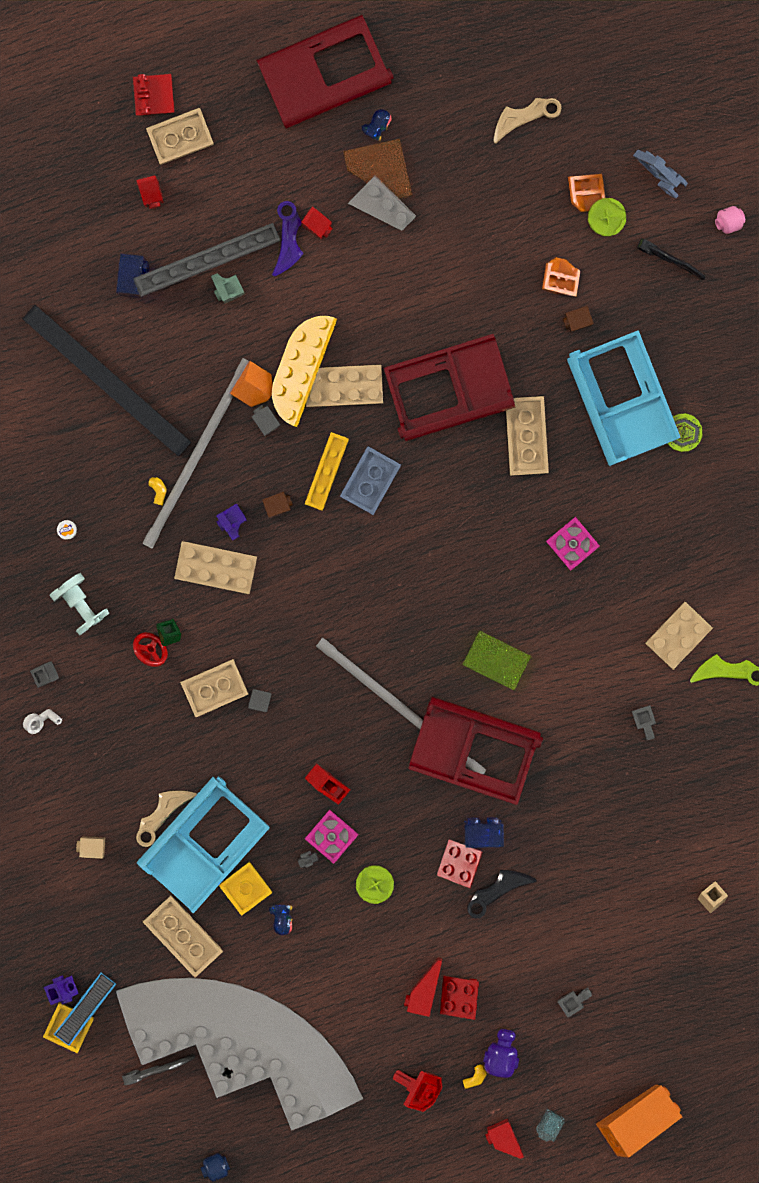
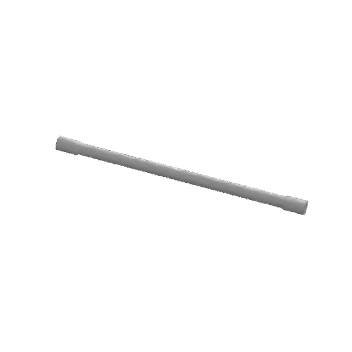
(154, 532)
(332, 652)

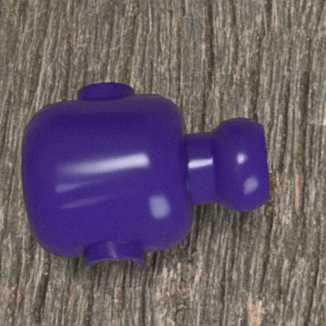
(502, 1057)

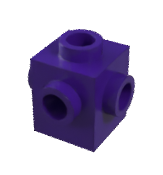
(65, 990)

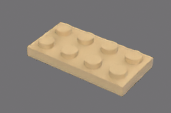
(346, 386)
(527, 437)
(215, 567)
(183, 936)

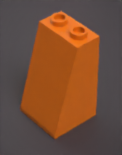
(639, 1121)

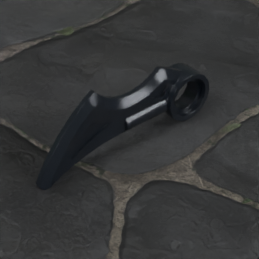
(651, 249)
(506, 882)

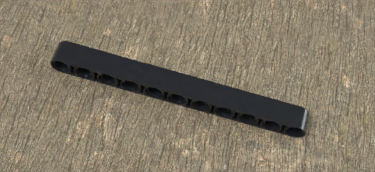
(106, 380)

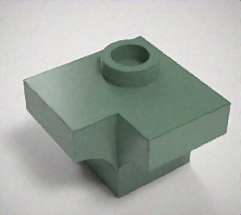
(227, 288)

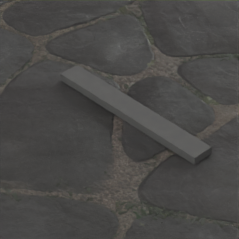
(206, 260)

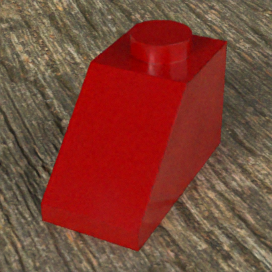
(150, 192)
(317, 223)
(327, 784)
(504, 1139)

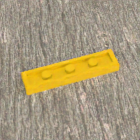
(326, 471)

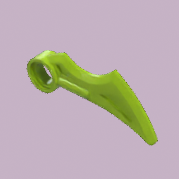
(717, 668)

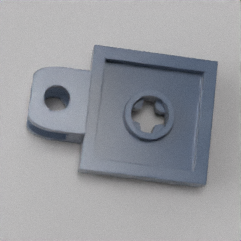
(657, 168)

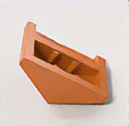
(586, 190)
(561, 277)
(253, 385)

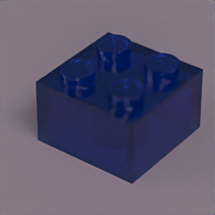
(130, 268)
(483, 833)

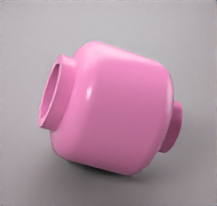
(730, 219)

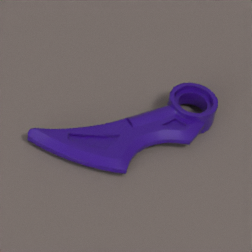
(289, 252)

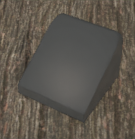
(44, 674)
(259, 700)

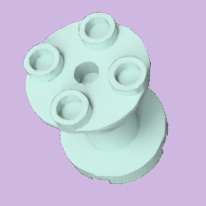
(75, 598)

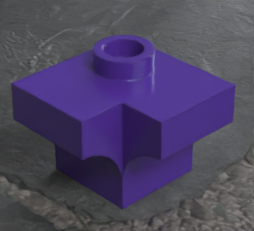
(231, 520)

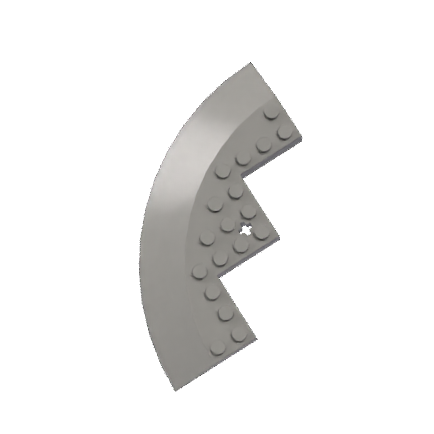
(240, 1033)

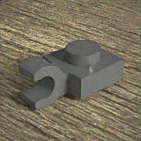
(644, 719)
(307, 859)
(572, 1003)

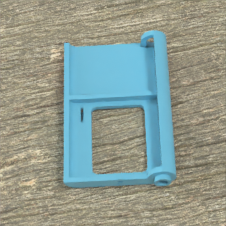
(632, 425)
(184, 864)

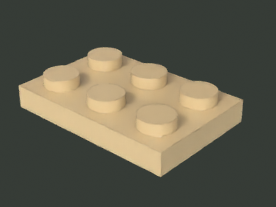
(180, 136)
(678, 635)
(214, 688)

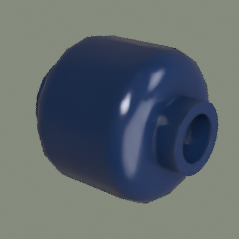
(215, 1167)

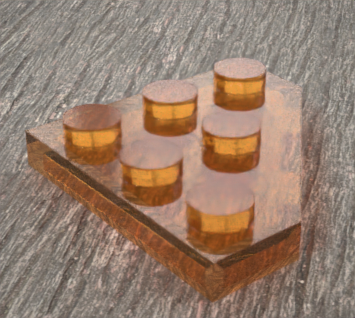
(383, 161)

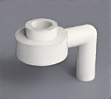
(33, 723)

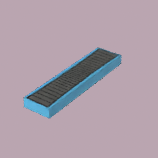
(84, 1009)

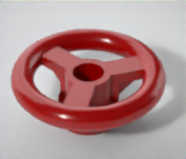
(147, 652)

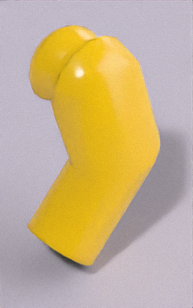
(160, 489)
(477, 1078)

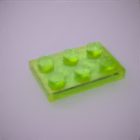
(496, 660)

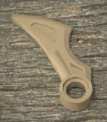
(514, 118)
(168, 803)

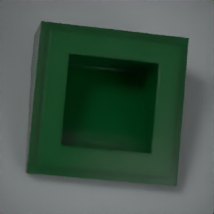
(168, 632)

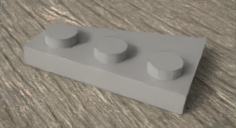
(382, 204)

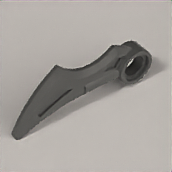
(137, 1075)

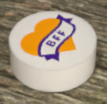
(66, 529)

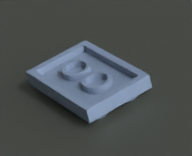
(370, 480)

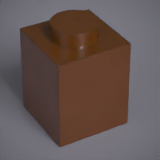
(578, 319)
(277, 504)

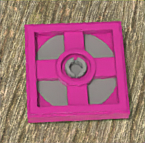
(572, 543)
(331, 836)

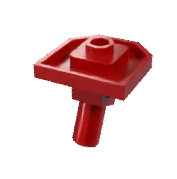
(422, 1090)

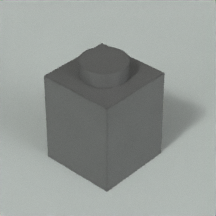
(265, 420)

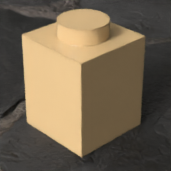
(91, 847)
(712, 897)

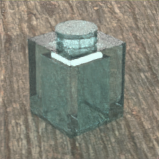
(550, 1126)

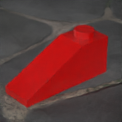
(423, 992)

